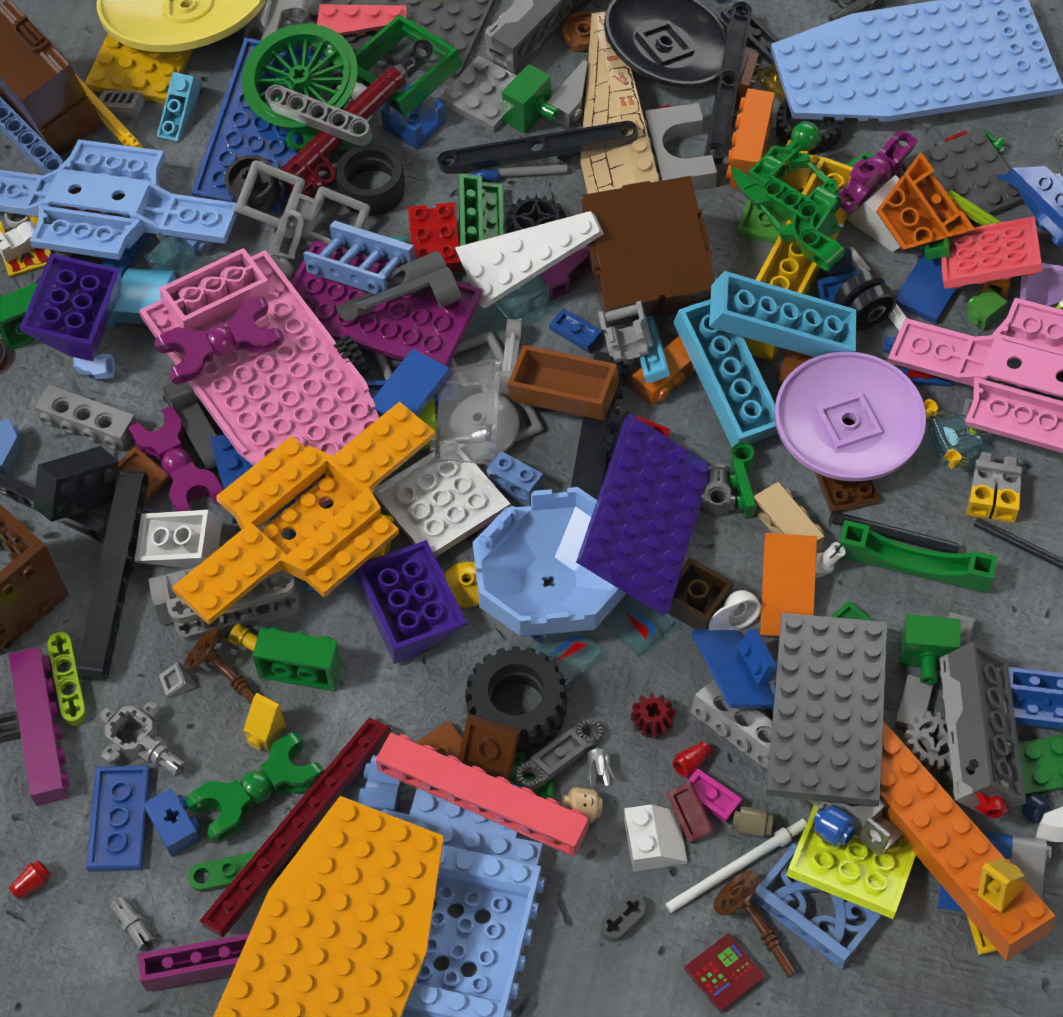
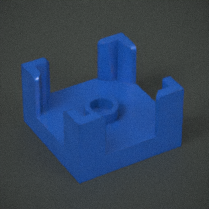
(417, 125)

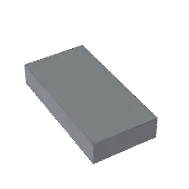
(913, 701)

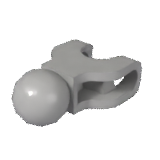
(284, 242)

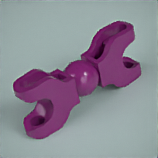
(876, 170)
(219, 340)
(175, 461)

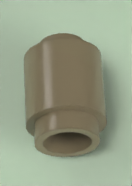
(753, 821)

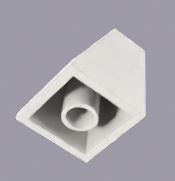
(869, 221)

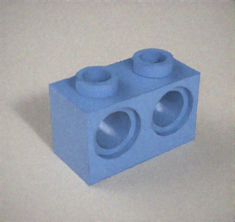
(514, 478)

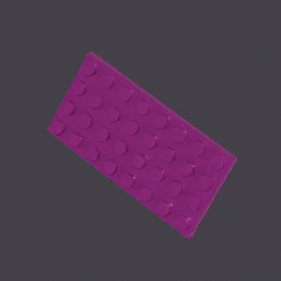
(393, 325)

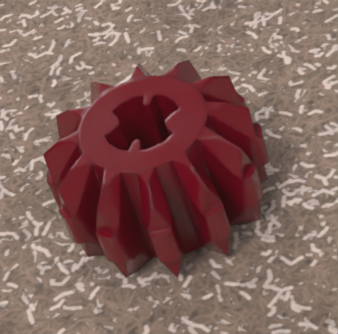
(643, 717)

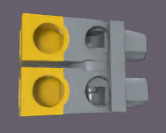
(999, 479)

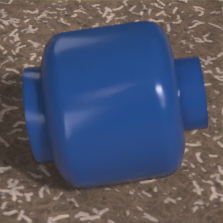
(834, 826)

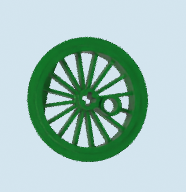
(300, 77)

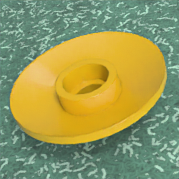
(464, 593)

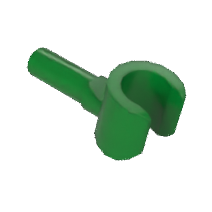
(997, 143)

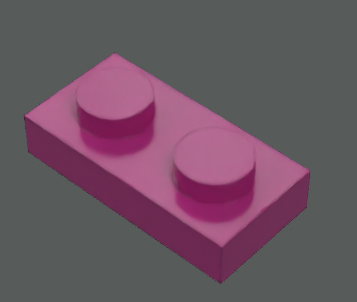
(714, 796)

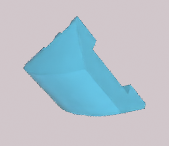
(138, 291)

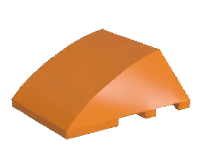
(920, 208)

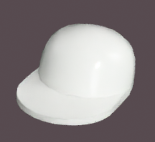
(738, 612)

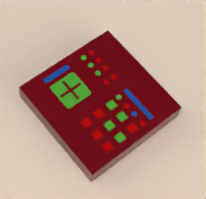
(724, 973)

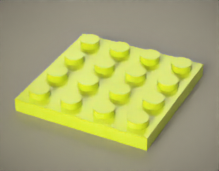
(853, 870)

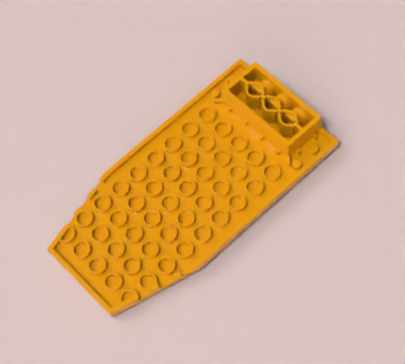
(342, 922)

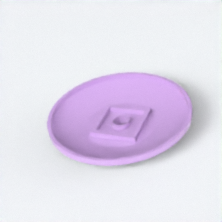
(856, 387)

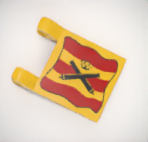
(29, 261)

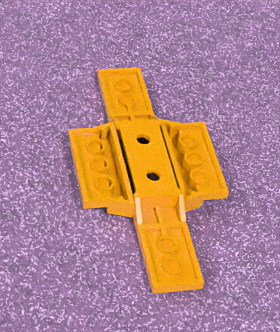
(327, 541)

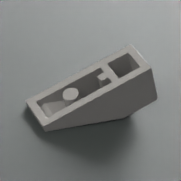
(570, 96)

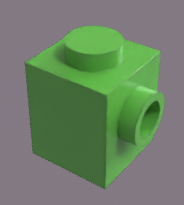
(985, 309)

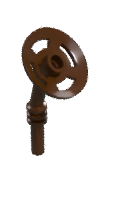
(205, 652)
(743, 900)

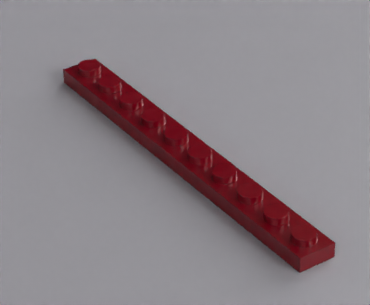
(295, 828)

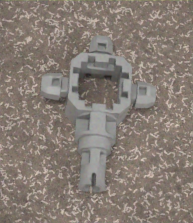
(149, 745)

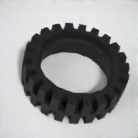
(827, 138)

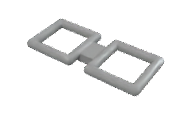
(304, 205)
(536, 425)

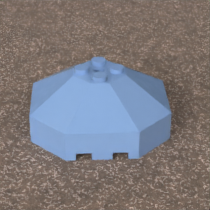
(538, 544)

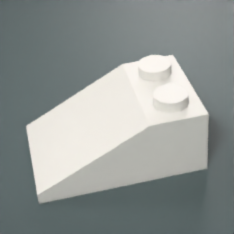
(177, 538)

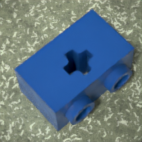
(175, 836)

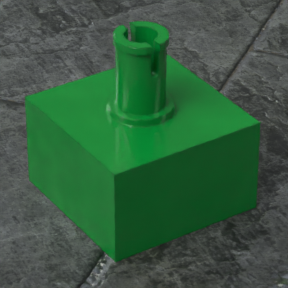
(526, 99)
(925, 641)

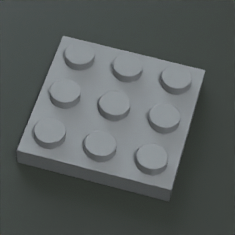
(479, 93)

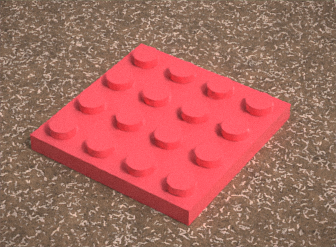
(993, 253)

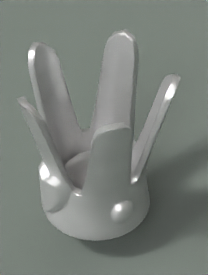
(599, 763)

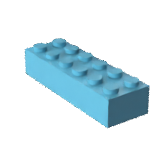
(781, 316)
(727, 376)

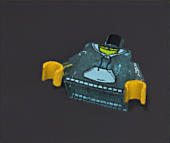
(952, 440)

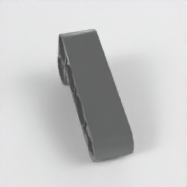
(194, 422)

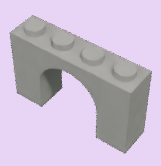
(674, 123)

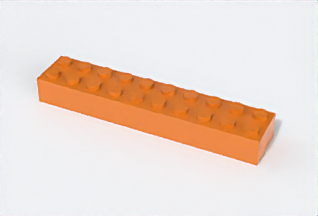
(954, 849)

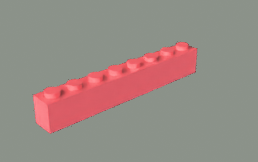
(483, 794)

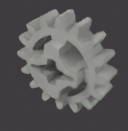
(923, 744)

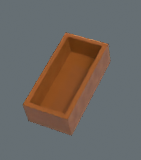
(563, 382)

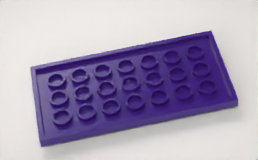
(644, 515)

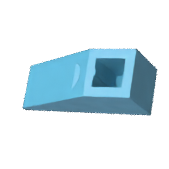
(179, 106)

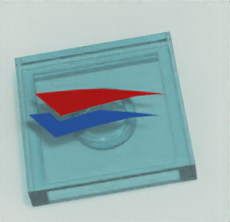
(637, 625)
(569, 650)

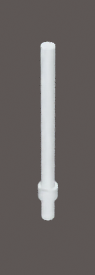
(781, 838)

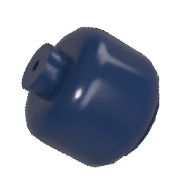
(1035, 807)

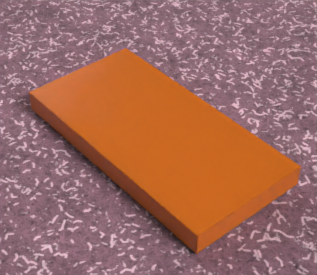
(787, 579)

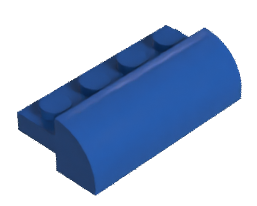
(1037, 697)

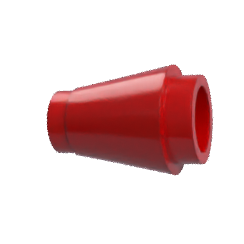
(690, 759)
(30, 879)

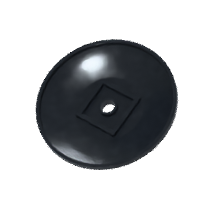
(689, 28)

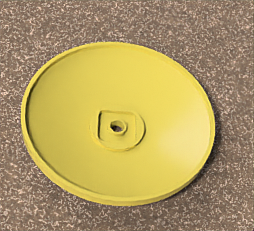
(172, 26)

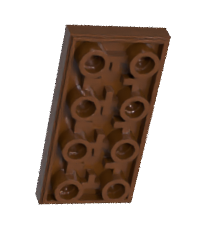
(847, 495)

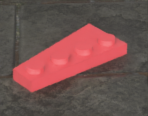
(358, 18)

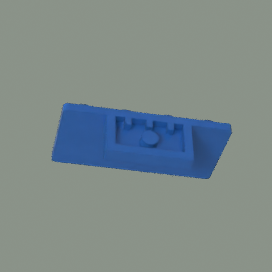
(738, 666)

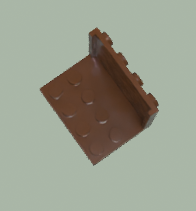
(28, 584)

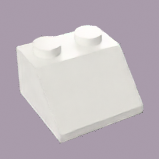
(654, 837)

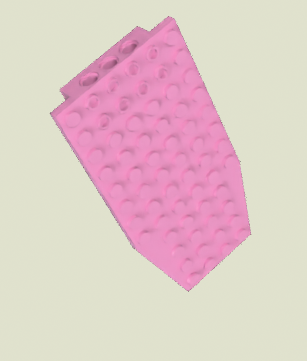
(269, 396)

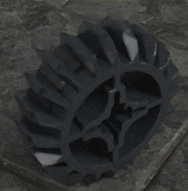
(531, 209)

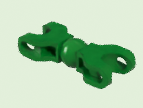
(236, 798)

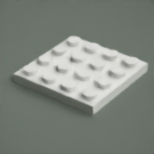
(440, 501)

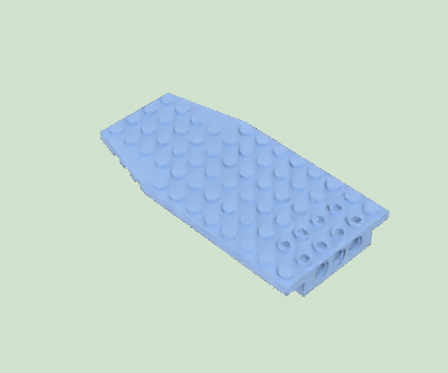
(917, 61)

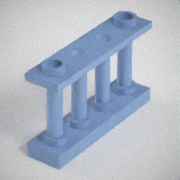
(357, 242)

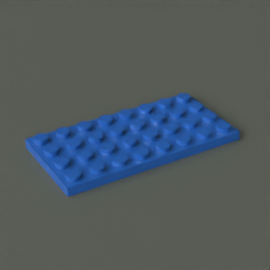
(244, 133)

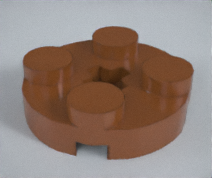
(571, 31)

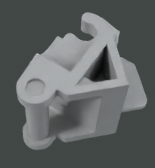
(629, 341)

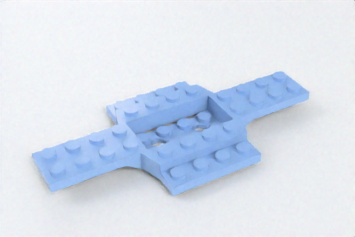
(102, 173)

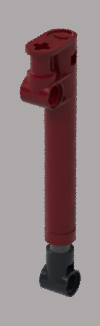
(313, 155)

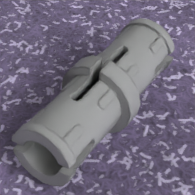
(132, 923)

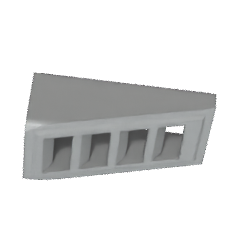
(129, 110)

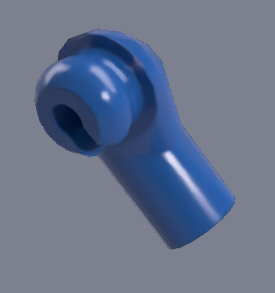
(487, 175)

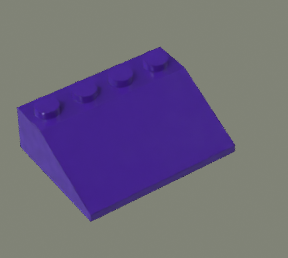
(72, 305)
(409, 600)

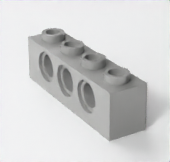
(77, 408)

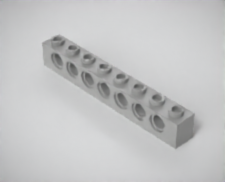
(751, 734)

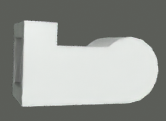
(16, 241)

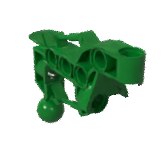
(810, 215)

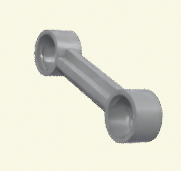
(510, 356)

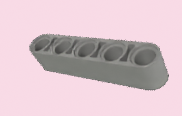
(311, 108)

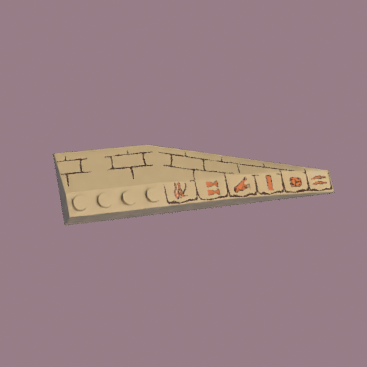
(611, 99)

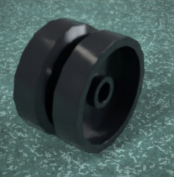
(265, 189)
(868, 296)

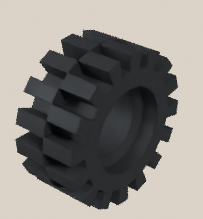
(352, 352)

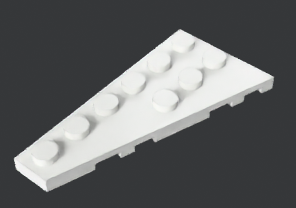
(515, 258)

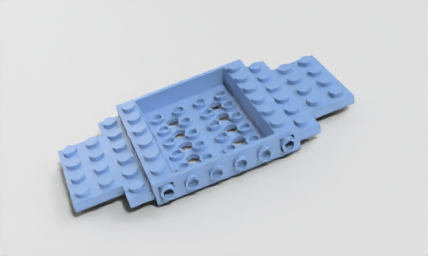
(480, 870)

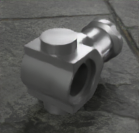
(718, 491)

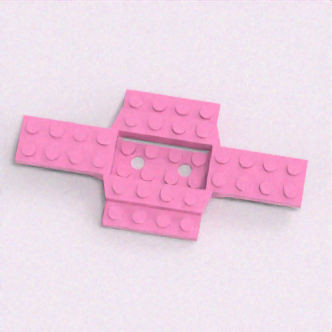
(1028, 334)

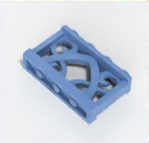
(793, 919)

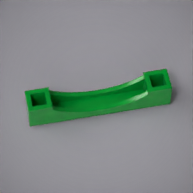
(960, 569)

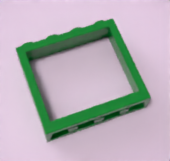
(428, 83)

